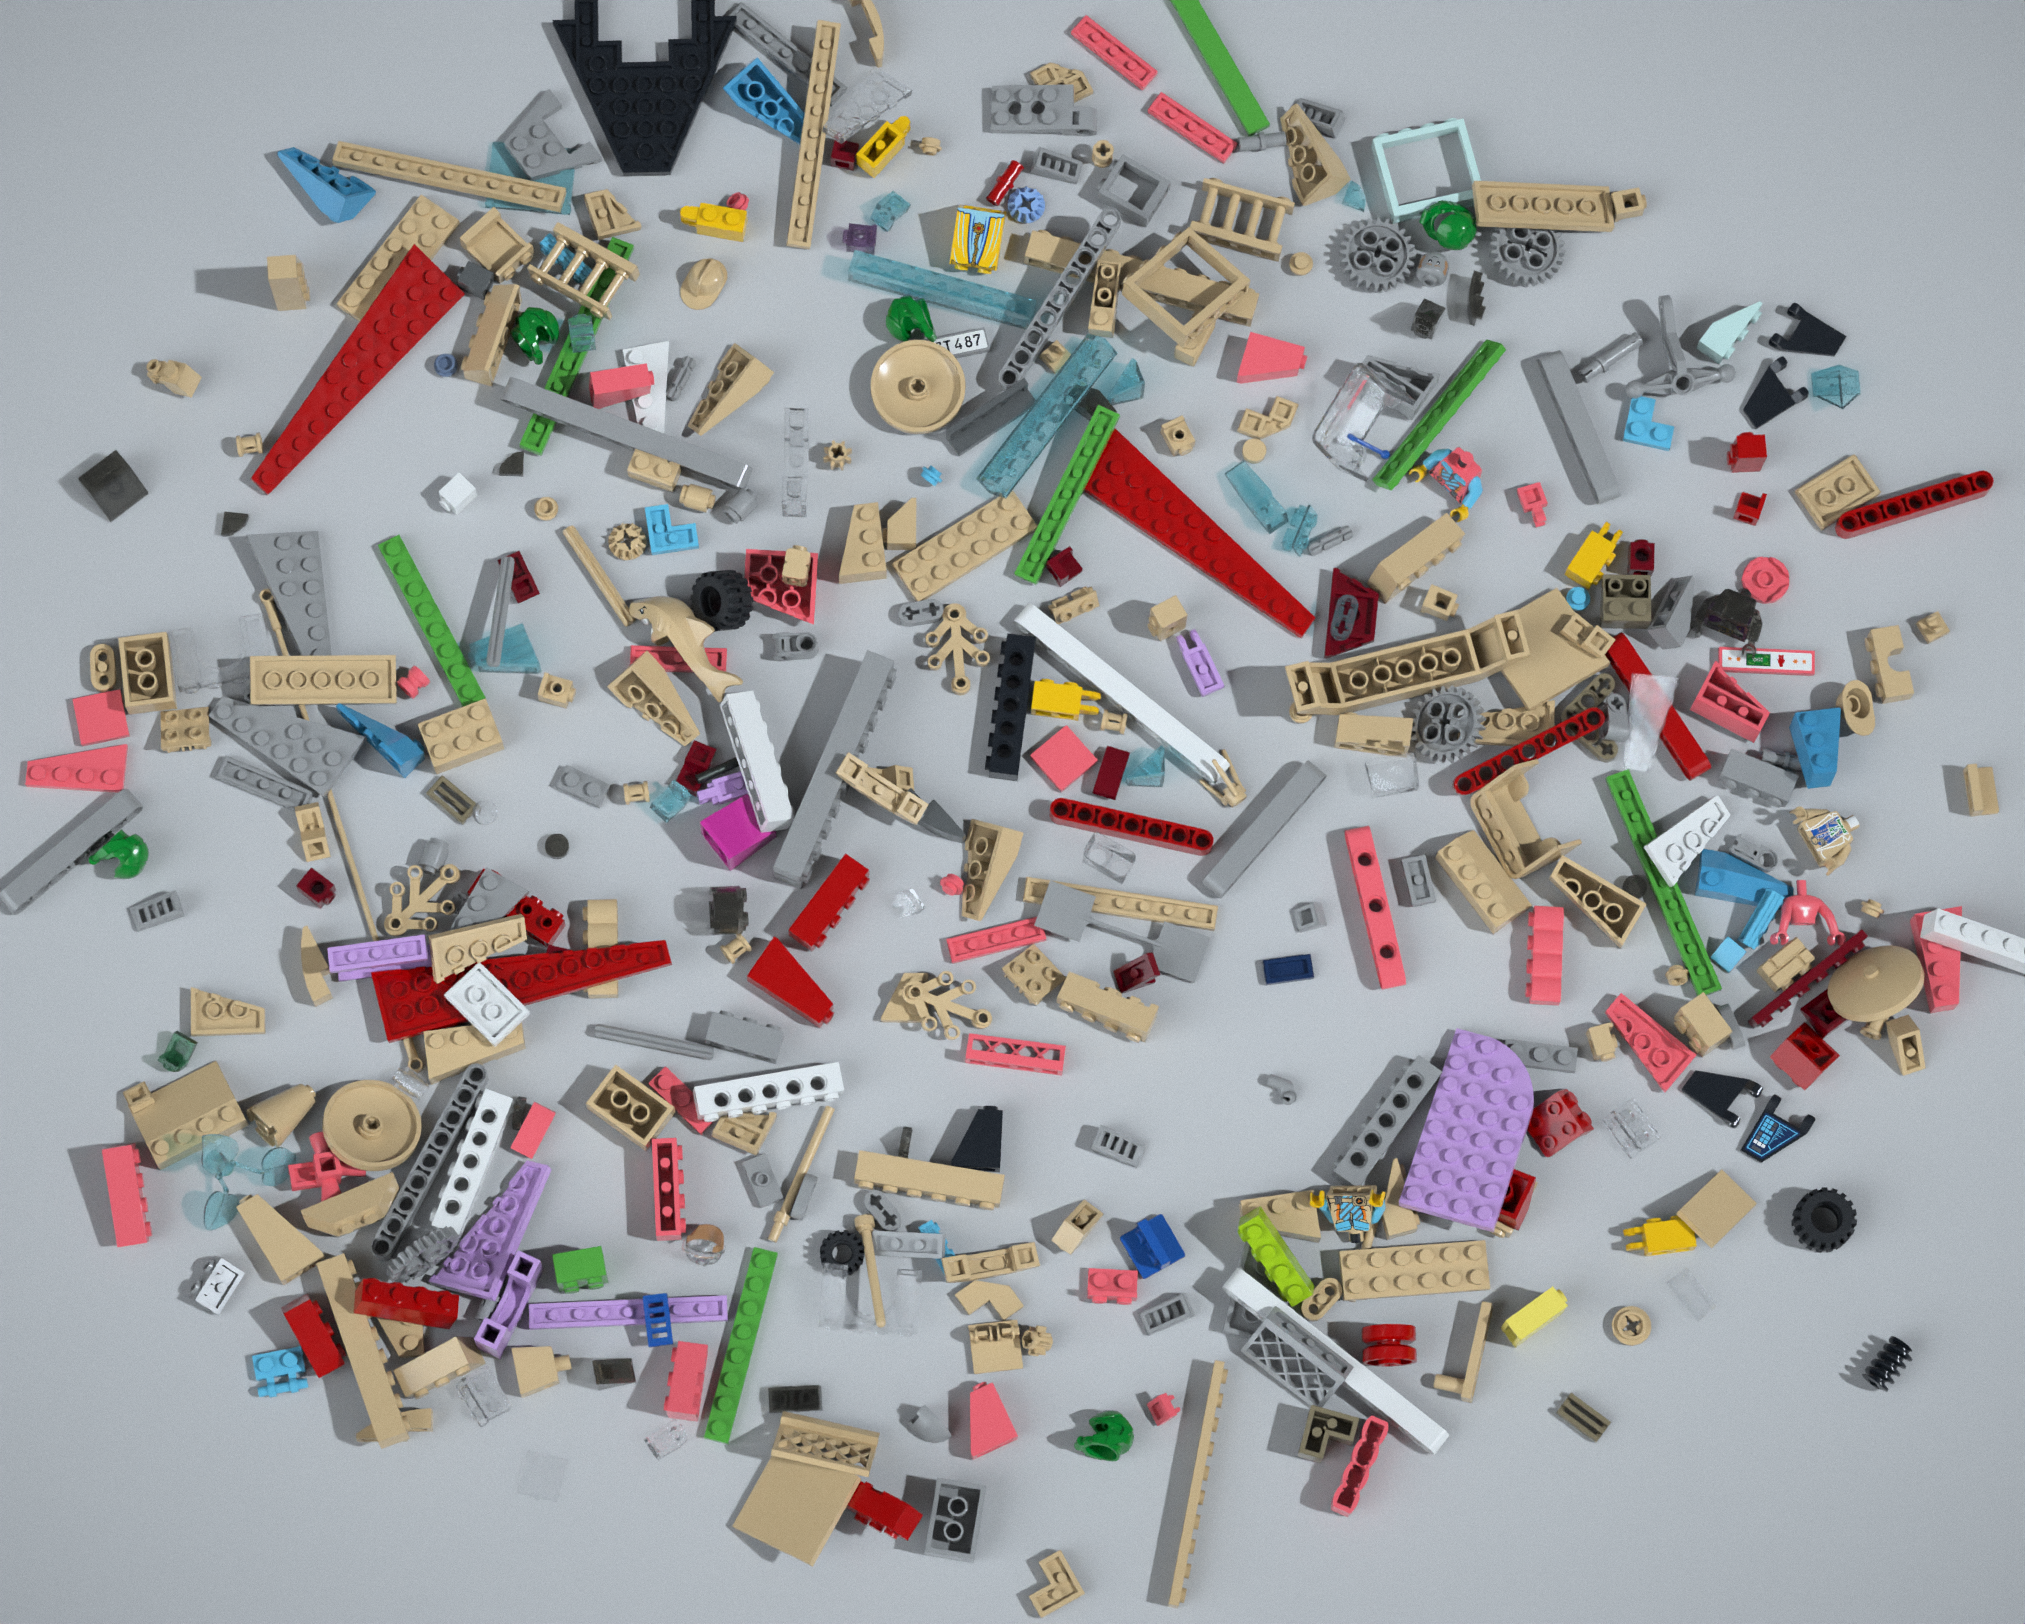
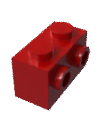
(1747, 453)

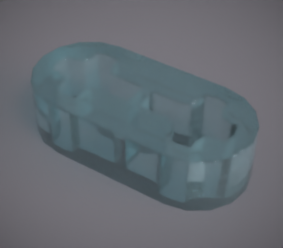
(1338, 616)

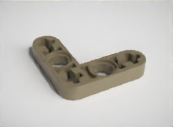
(1576, 707)

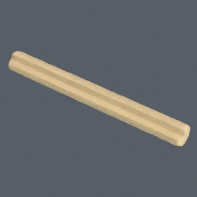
(598, 575)

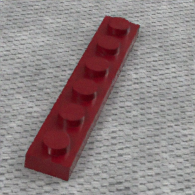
(1801, 987)

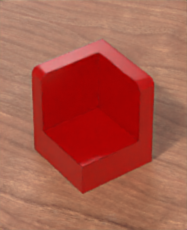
(1749, 508)

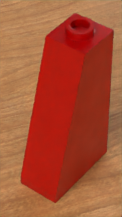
(787, 982)

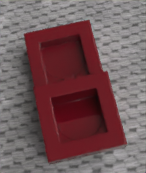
(523, 584)
(697, 761)
(1111, 772)

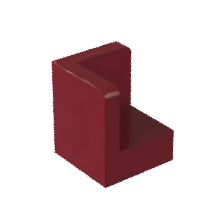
(844, 155)
(1064, 566)

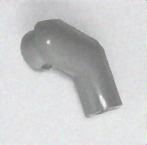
(1284, 1087)

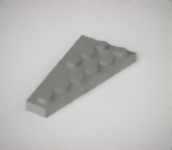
(296, 582)
(301, 747)

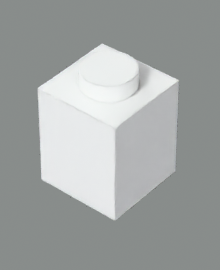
(457, 494)

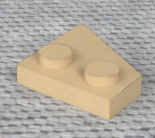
(608, 215)
(898, 1009)
(746, 1131)

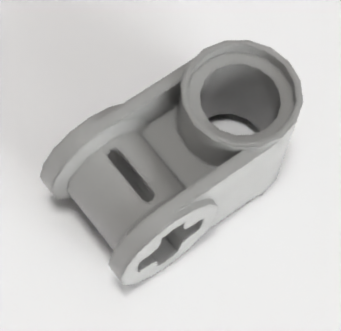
(792, 646)
(1616, 720)

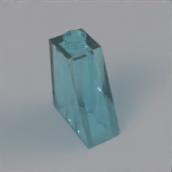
(516, 653)

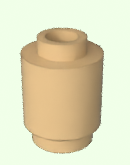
(697, 497)

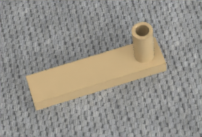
(1467, 1386)

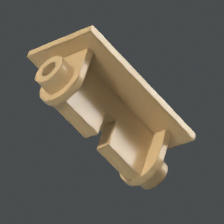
(1083, 601)

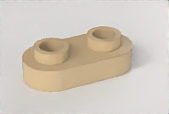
(103, 669)
(1321, 1299)

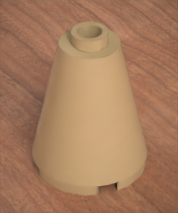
(281, 1113)

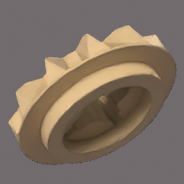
(620, 549)
(1633, 1314)

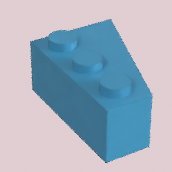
(1817, 744)

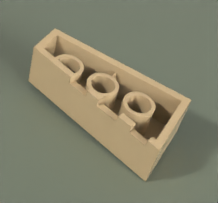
(288, 282)
(1415, 558)
(1598, 899)
(1107, 1007)
(456, 1048)

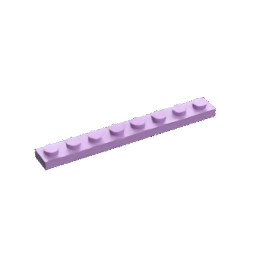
(625, 1312)

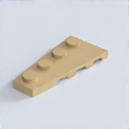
(1517, 725)
(461, 947)

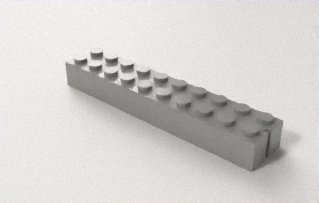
(826, 787)

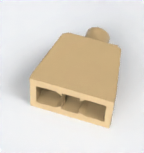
(538, 1368)

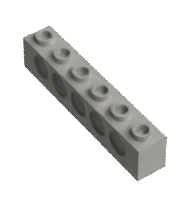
(1427, 1077)

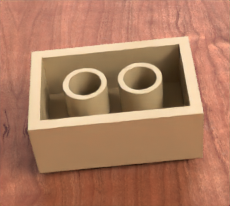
(147, 673)
(461, 736)
(630, 1107)

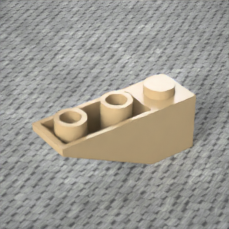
(1105, 299)
(1397, 1219)

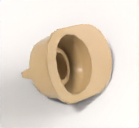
(703, 283)
(1857, 707)

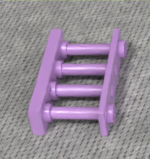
(361, 959)

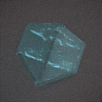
(1129, 385)
(1836, 385)
(1150, 771)

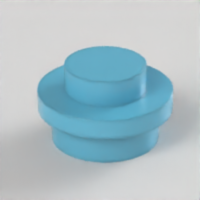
(931, 475)
(1578, 598)

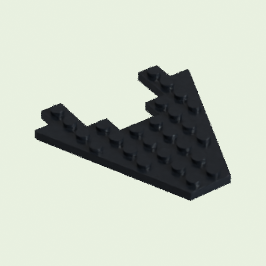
(645, 105)

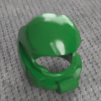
(1455, 230)
(907, 315)
(531, 328)
(130, 851)
(1112, 1437)

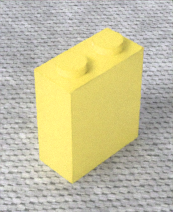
(1534, 1316)

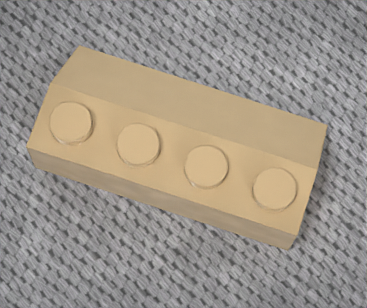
(493, 334)
(1482, 881)

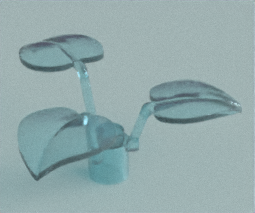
(219, 1157)

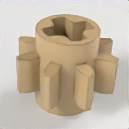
(840, 460)
(1037, 1340)

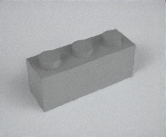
(1757, 778)
(744, 1036)

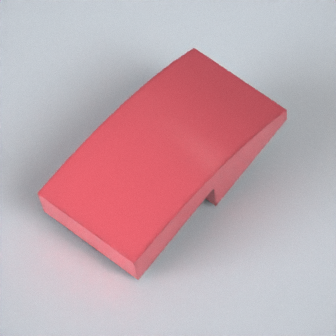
(533, 1130)

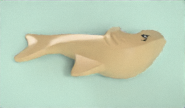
(677, 622)

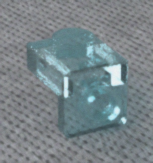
(889, 210)
(671, 801)

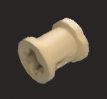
(1107, 148)
(249, 444)
(1111, 725)
(636, 792)
(735, 948)
(1873, 1029)

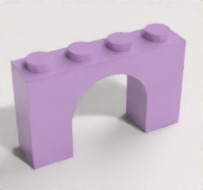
(522, 1281)

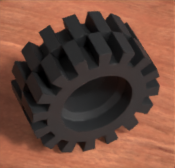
(847, 1239)

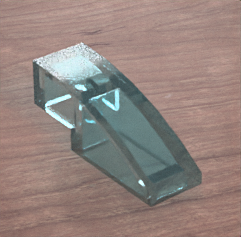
(1257, 497)

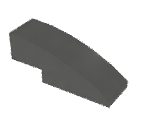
(939, 822)

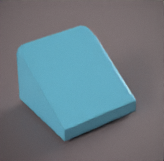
(1728, 954)

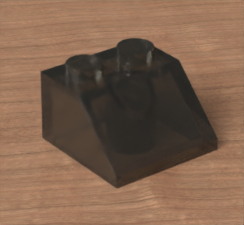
(113, 485)

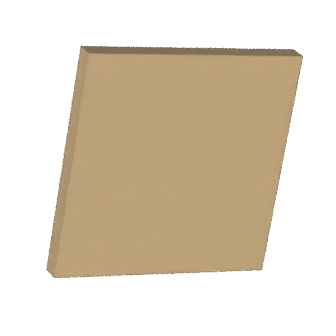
(1554, 660)
(796, 1506)

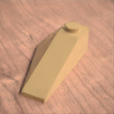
(1314, 163)

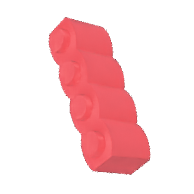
(1546, 955)
(1357, 1471)

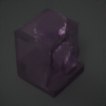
(866, 243)

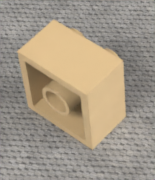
(1702, 1025)

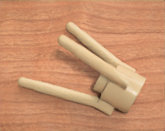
(1233, 792)

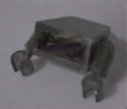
(1731, 615)

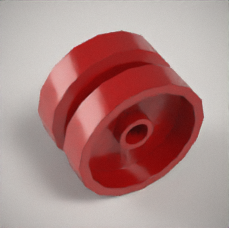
(1389, 1345)

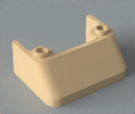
(1510, 827)

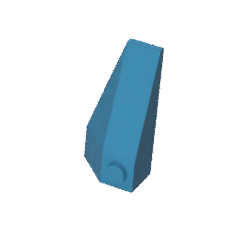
(764, 98)
(331, 192)
(391, 744)
(1733, 880)

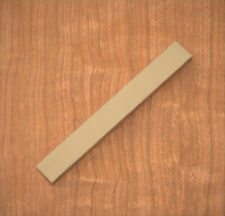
(1134, 905)

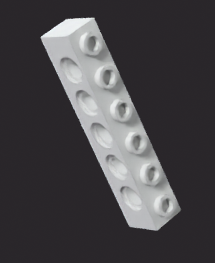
(827, 1074)
(488, 1102)

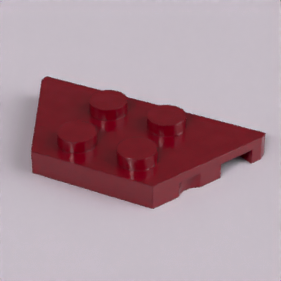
(1365, 621)

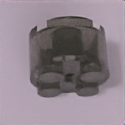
(727, 910)

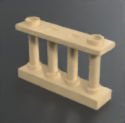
(1247, 241)
(584, 247)

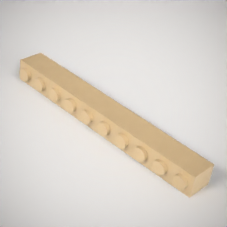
(1164, 285)

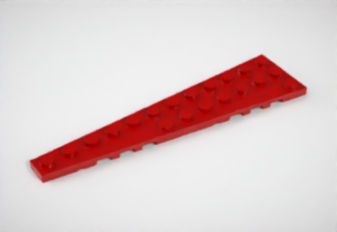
(1155, 505)

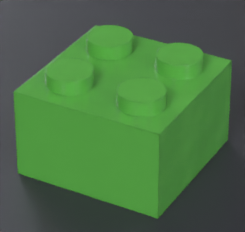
(580, 1269)

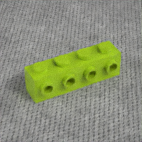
(1275, 1256)

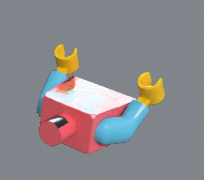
(1457, 474)

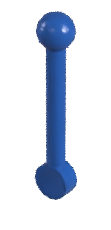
(1384, 454)

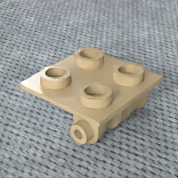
(185, 729)
(1033, 974)
(995, 1346)

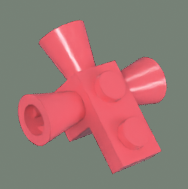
(323, 1172)

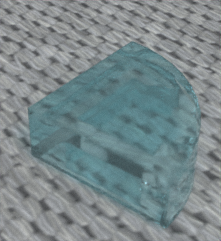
(1355, 197)

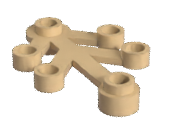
(957, 645)
(419, 901)
(942, 1004)

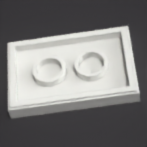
(487, 1004)

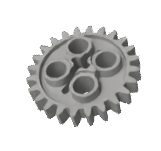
(1520, 267)
(1371, 273)
(1447, 724)
(423, 1255)

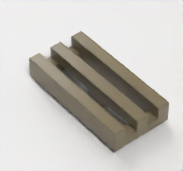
(467, 812)
(1589, 1410)

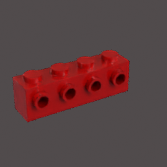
(829, 902)
(540, 922)
(406, 1303)

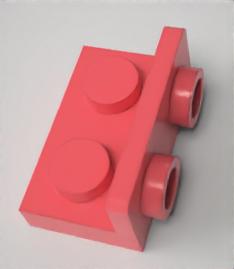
(1112, 1285)

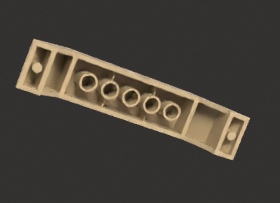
(1408, 668)

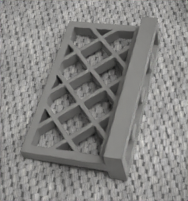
(1306, 1347)

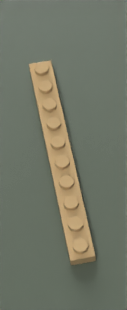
(812, 137)
(449, 176)
(1196, 1495)

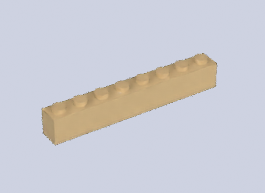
(363, 1353)

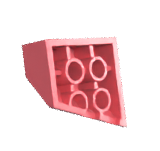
(764, 576)

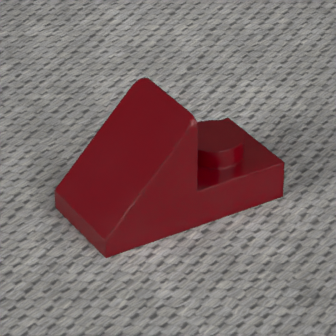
(1137, 973)

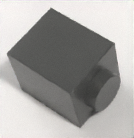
(475, 280)

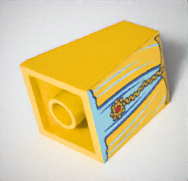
(977, 238)

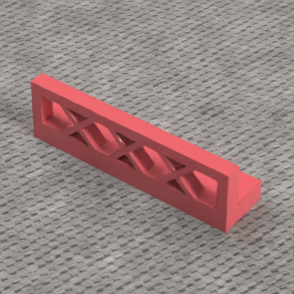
(1015, 1060)

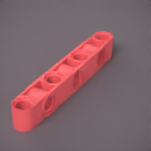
(1378, 924)

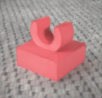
(1162, 1408)

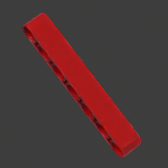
(1921, 496)
(1675, 733)
(1537, 742)
(1143, 823)

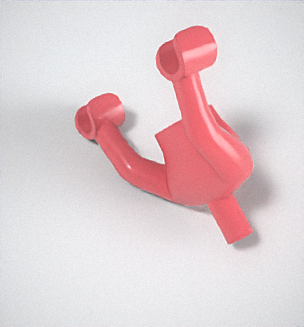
(1802, 910)

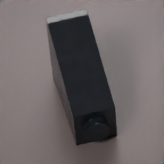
(982, 1142)

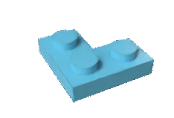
(1642, 430)
(665, 537)

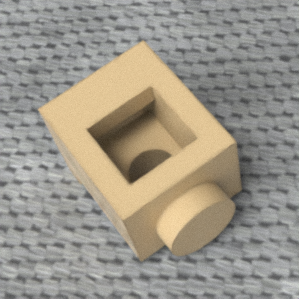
(1632, 197)
(1175, 445)
(1438, 595)
(560, 698)
(1602, 1042)

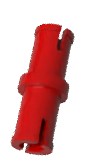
(1004, 183)

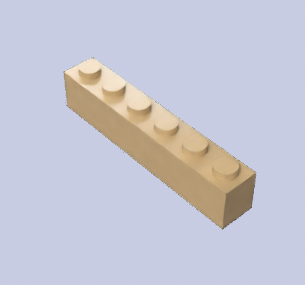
(929, 1179)

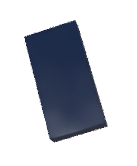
(1288, 969)

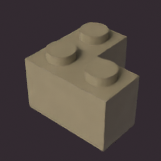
(1324, 1426)

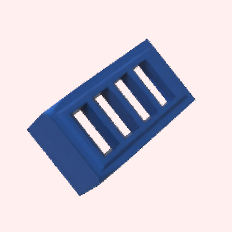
(657, 1298)

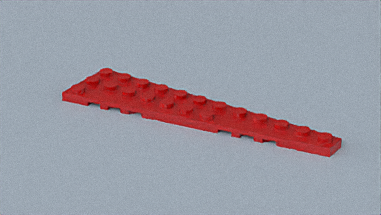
(391, 327)
(416, 1003)

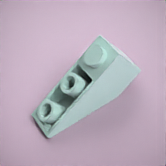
(1724, 333)

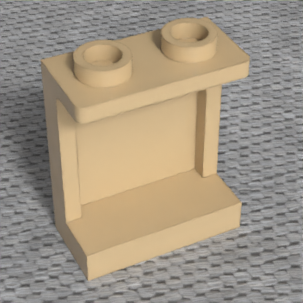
(496, 246)

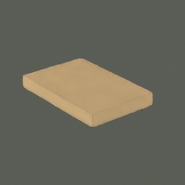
(1837, 491)
(1716, 1208)

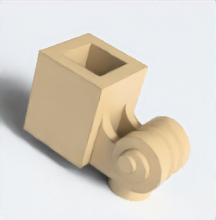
(174, 375)

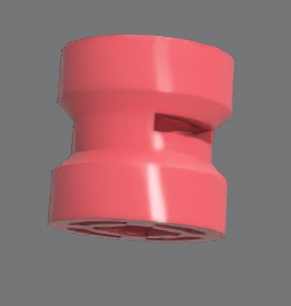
(414, 680)

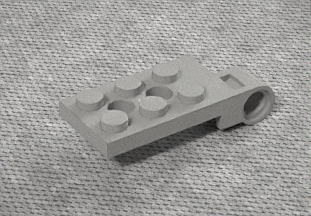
(1057, 116)

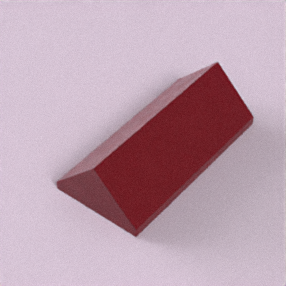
(1822, 1015)

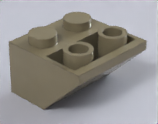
(1625, 601)

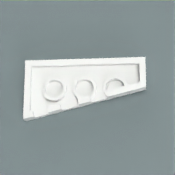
(651, 408)
(1682, 842)

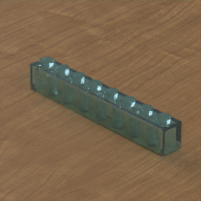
(942, 290)
(1046, 415)

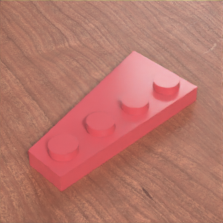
(85, 771)
(1654, 1046)

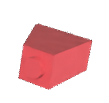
(1270, 359)
(619, 385)
(988, 1421)

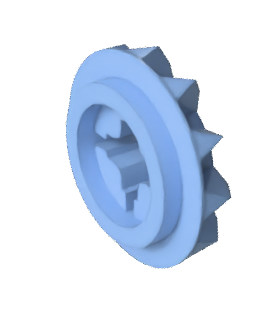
(1023, 214)

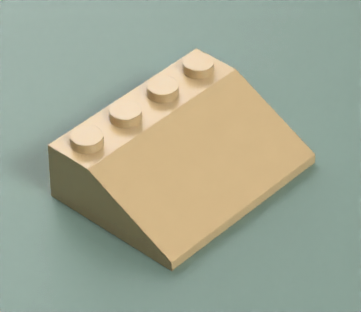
(185, 1112)

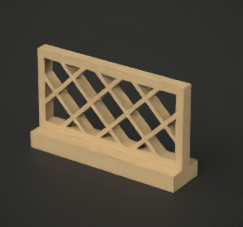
(821, 1434)

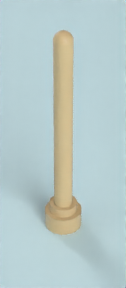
(865, 1226)

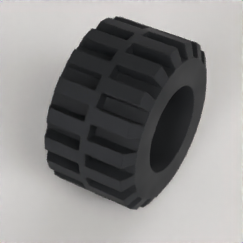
(722, 599)
(1834, 1202)

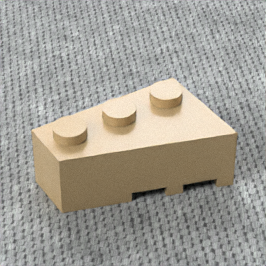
(864, 547)
(1373, 734)
(1288, 1213)
(439, 1366)

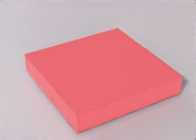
(101, 717)
(1063, 758)

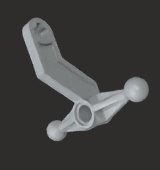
(1666, 382)

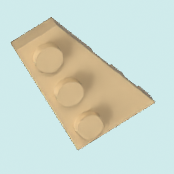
(222, 1016)

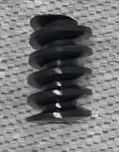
(1887, 1363)

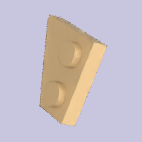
(405, 1337)

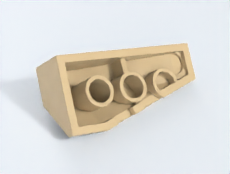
(737, 382)
(651, 692)
(990, 857)

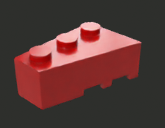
(314, 1335)
(883, 1512)

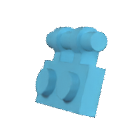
(279, 1364)

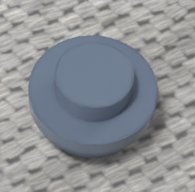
(445, 365)

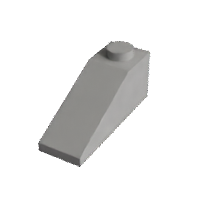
(1674, 614)

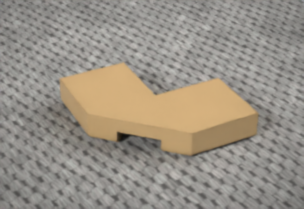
(1056, 75)
(1262, 426)
(980, 1293)

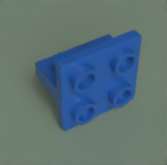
(1152, 1246)

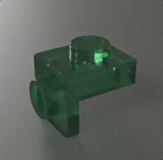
(178, 1052)

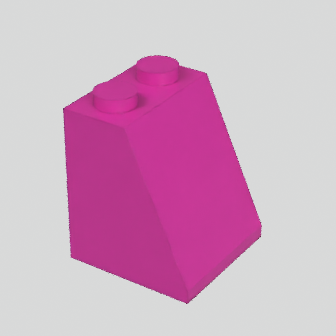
(735, 832)

